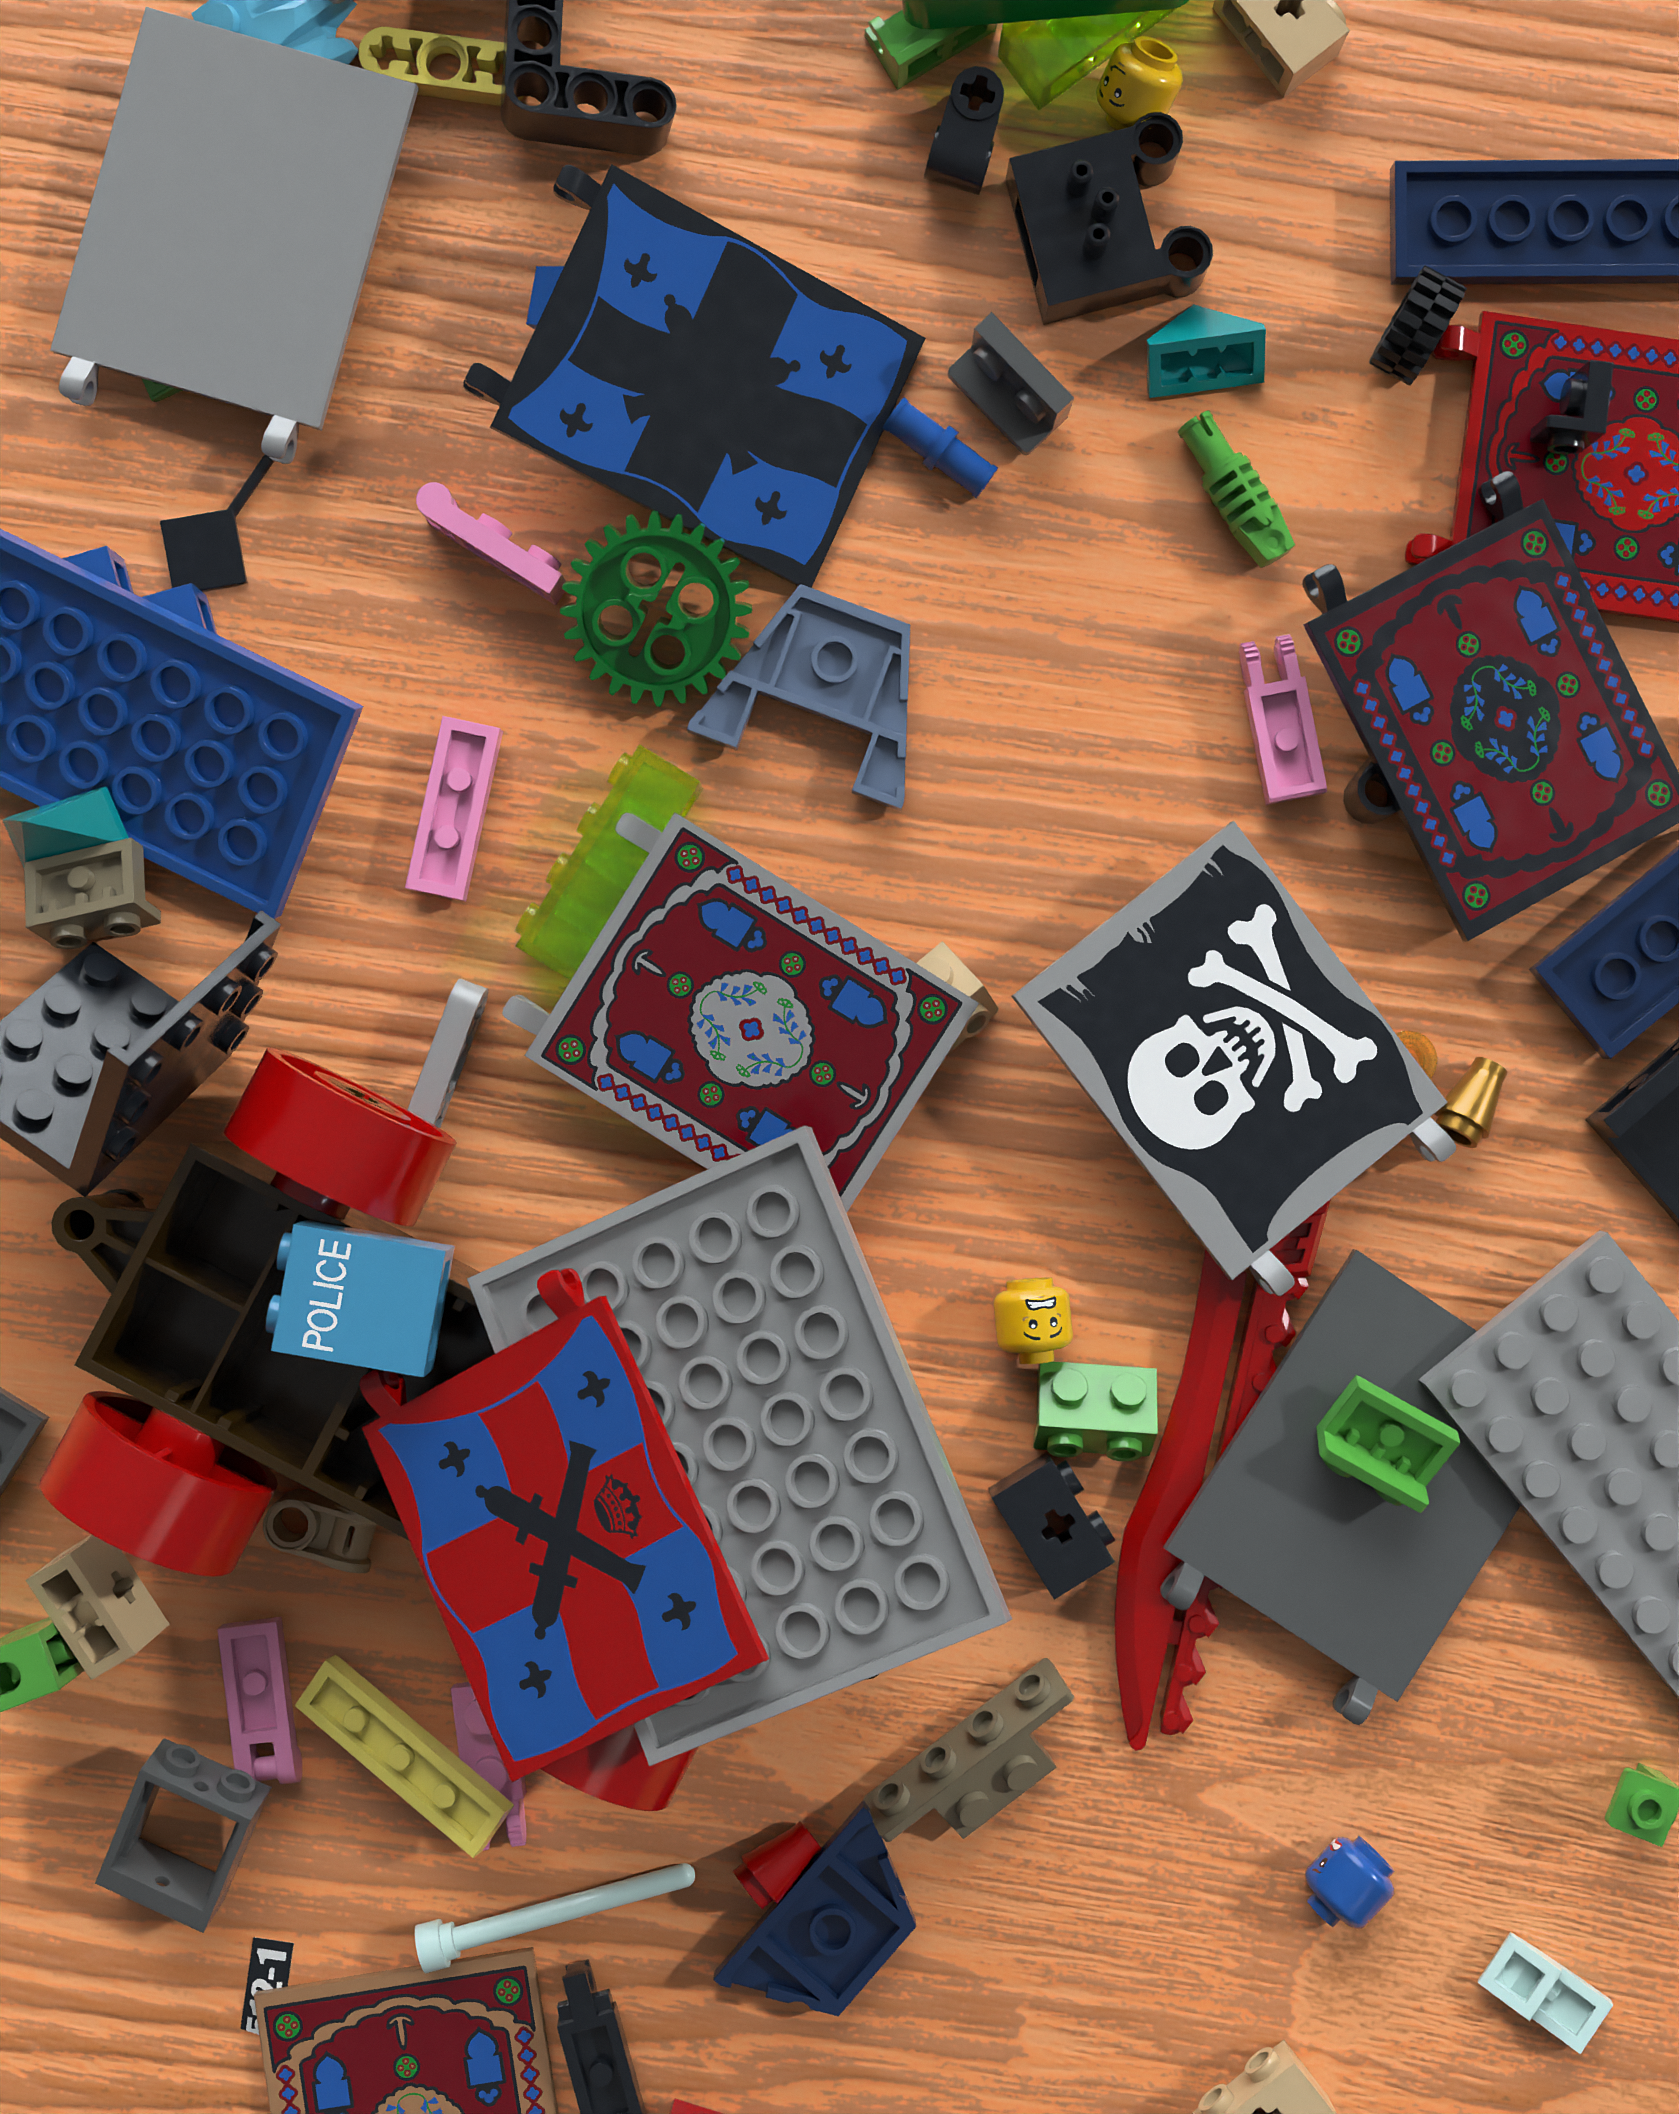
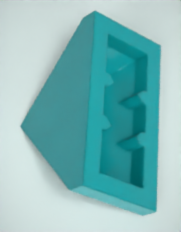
(1205, 353)
(65, 826)

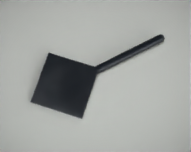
(207, 545)

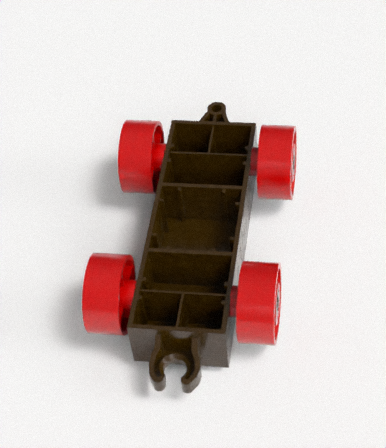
(211, 1407)

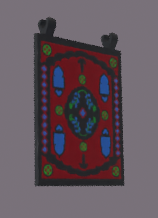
(1497, 713)

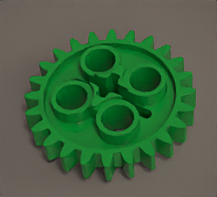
(609, 583)

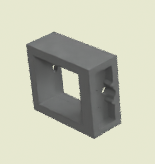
(136, 1866)

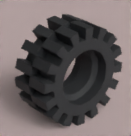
(1417, 325)

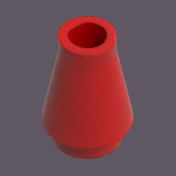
(776, 1864)

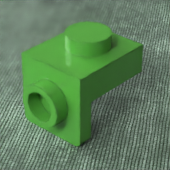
(1644, 1804)

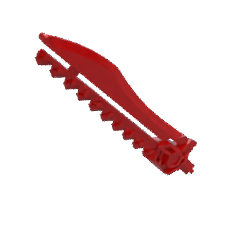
(1141, 1614)

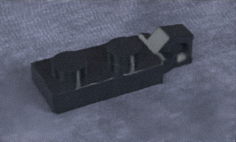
(596, 2047)

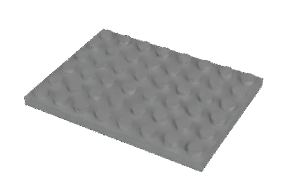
(787, 1422)

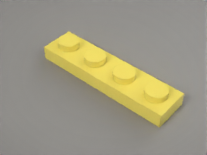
(404, 1755)

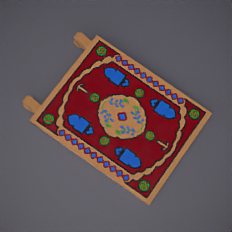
(411, 2041)

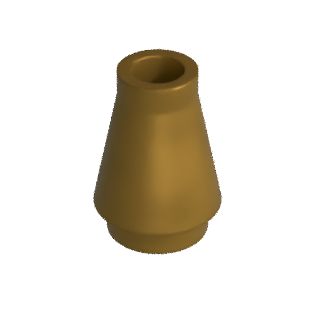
(1472, 1103)

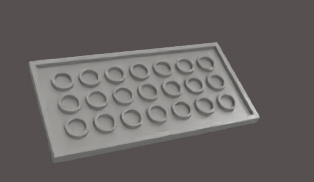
(1581, 1425)

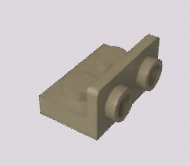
(88, 894)

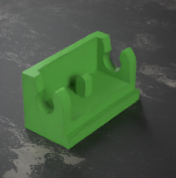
(912, 51)

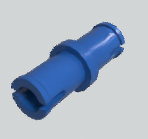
(940, 447)

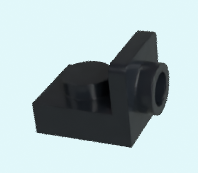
(1586, 407)

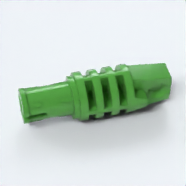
(1237, 492)

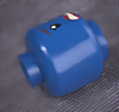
(1349, 1882)

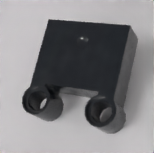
(1089, 224)

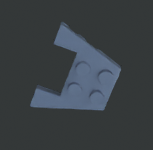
(832, 664)

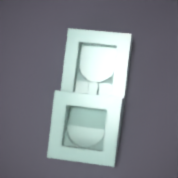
(1545, 1992)

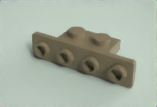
(978, 1762)

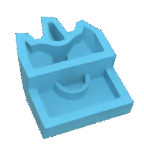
(290, 23)

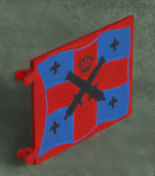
(560, 1535)

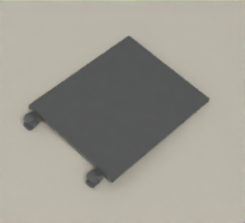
(1325, 1548)

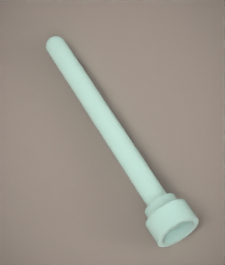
(442, 1942)

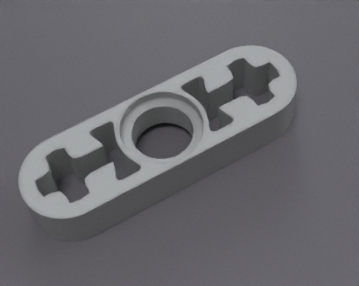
(448, 1051)

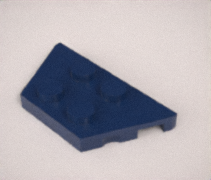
(829, 1926)

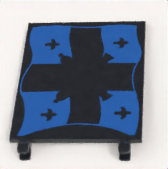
(703, 377)

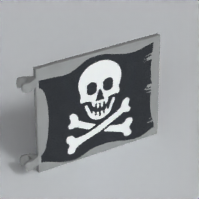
(1233, 1053)

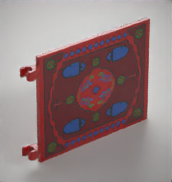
(1612, 499)

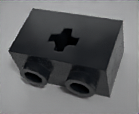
(1059, 1558)

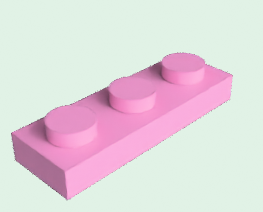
(454, 808)

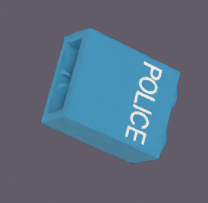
(360, 1297)

